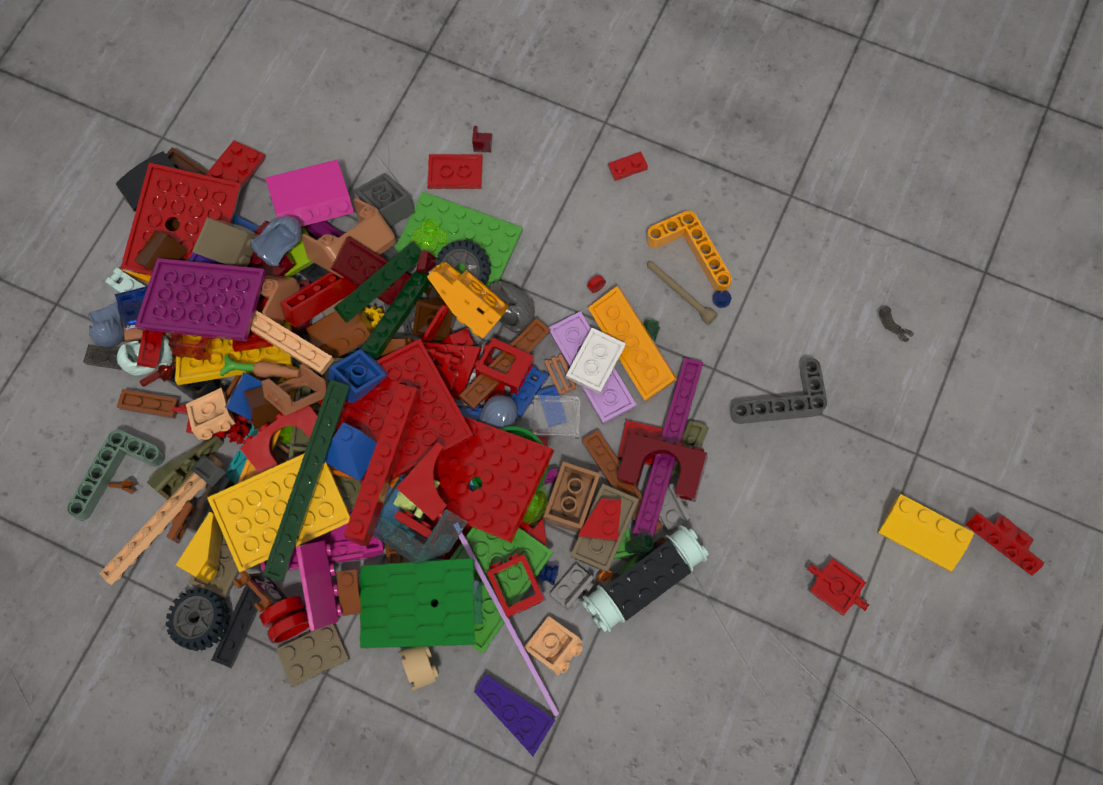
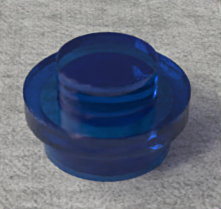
(721, 298)

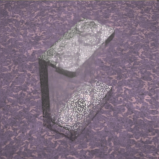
(555, 415)

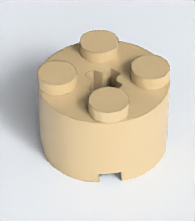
(418, 666)

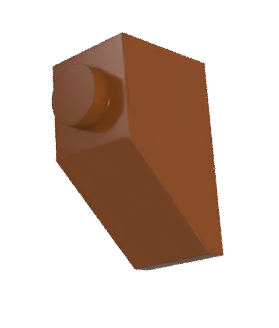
(349, 591)

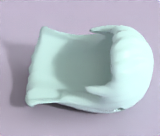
(128, 356)

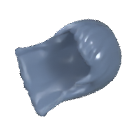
(277, 239)
(107, 326)
(499, 412)

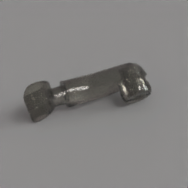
(889, 324)

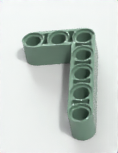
(109, 468)

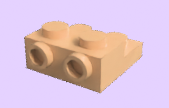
(209, 414)
(554, 646)

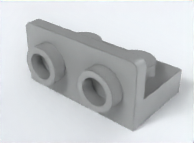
(673, 510)
(572, 587)

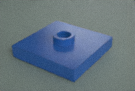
(237, 399)

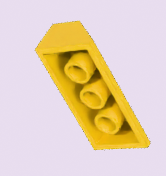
(926, 532)

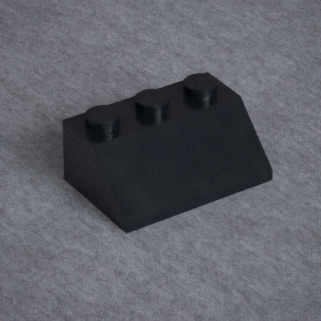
(203, 506)

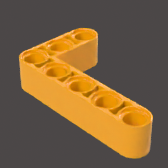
(696, 245)

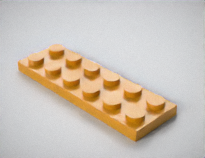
(641, 355)

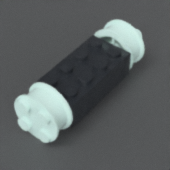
(644, 578)

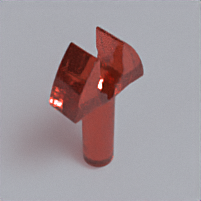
(164, 372)

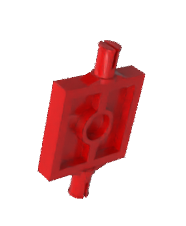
(837, 587)

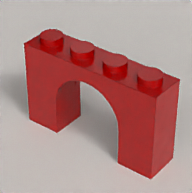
(259, 448)

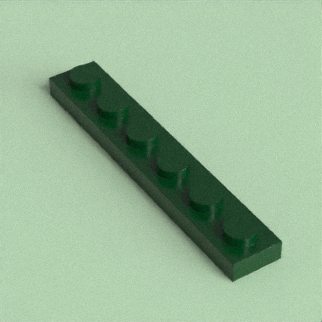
(378, 282)
(396, 314)

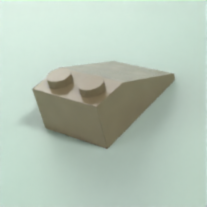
(225, 242)

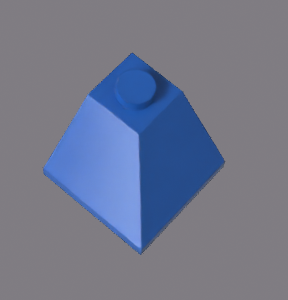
(351, 451)

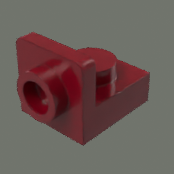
(425, 262)

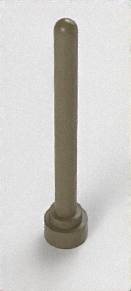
(708, 315)

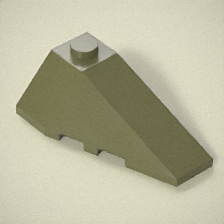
(176, 472)

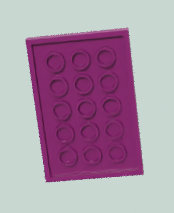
(201, 299)

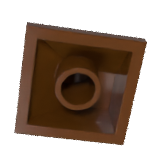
(426, 312)

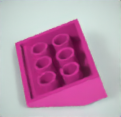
(310, 193)
(318, 584)

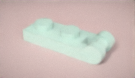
(127, 283)

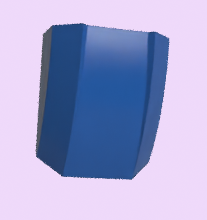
(359, 372)

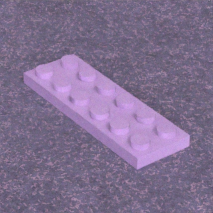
(615, 397)

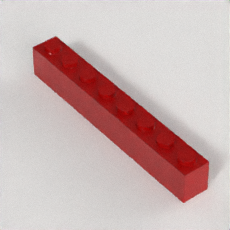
(382, 465)

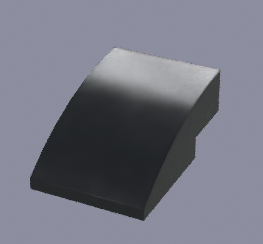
(132, 182)

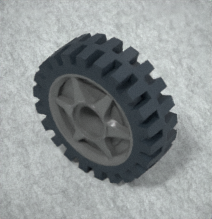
(468, 254)
(212, 620)

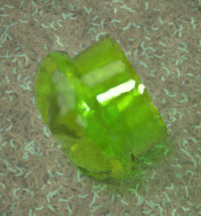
(536, 508)

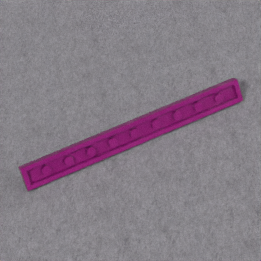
(672, 432)

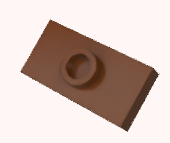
(178, 524)

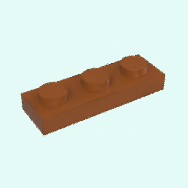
(147, 403)

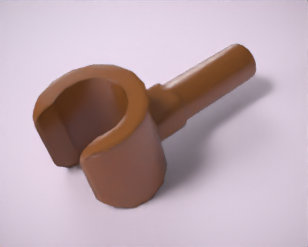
(125, 485)

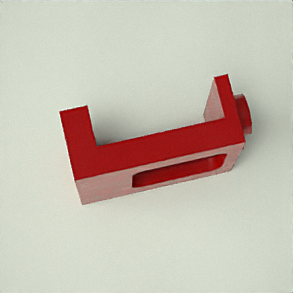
(518, 372)

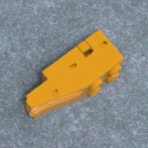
(468, 298)

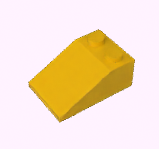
(203, 552)

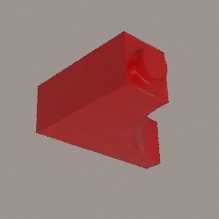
(420, 485)

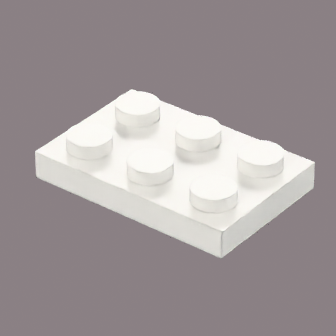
(595, 360)

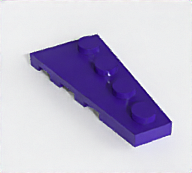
(519, 716)

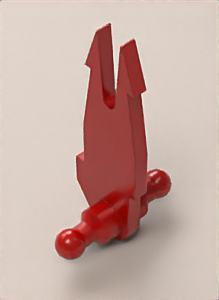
(435, 325)

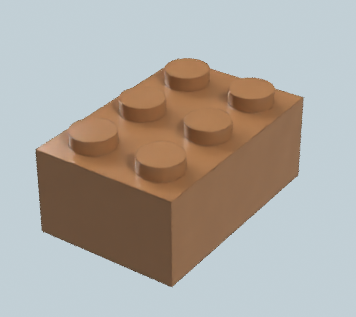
(571, 497)

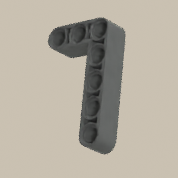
(786, 403)

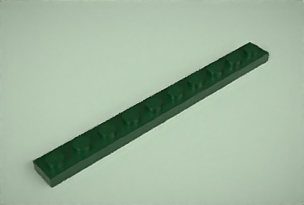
(306, 480)

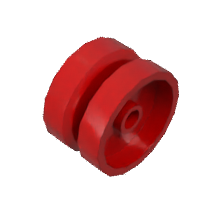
(285, 619)

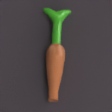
(260, 368)

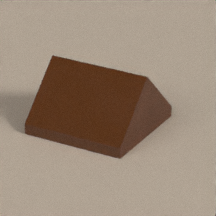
(160, 247)
(260, 409)

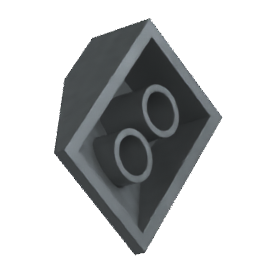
(387, 198)

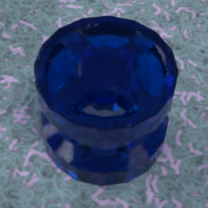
(549, 574)

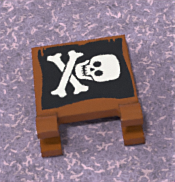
(263, 587)

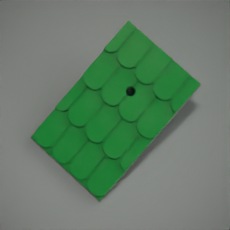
(402, 607)

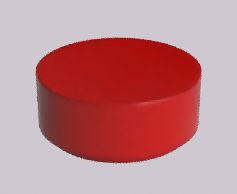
(596, 284)

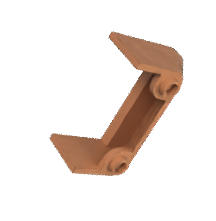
(371, 232)
(277, 289)

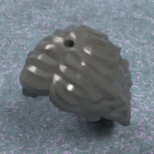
(520, 310)

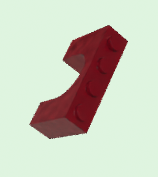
(641, 449)

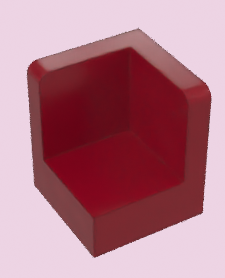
(481, 141)

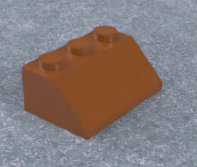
(336, 336)

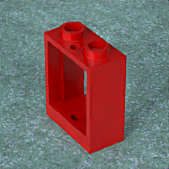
(525, 604)

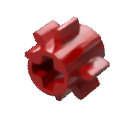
(232, 432)

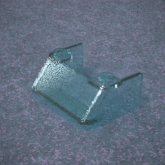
(410, 543)

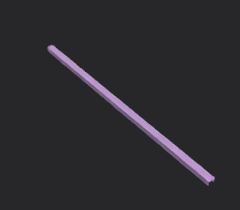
(542, 687)

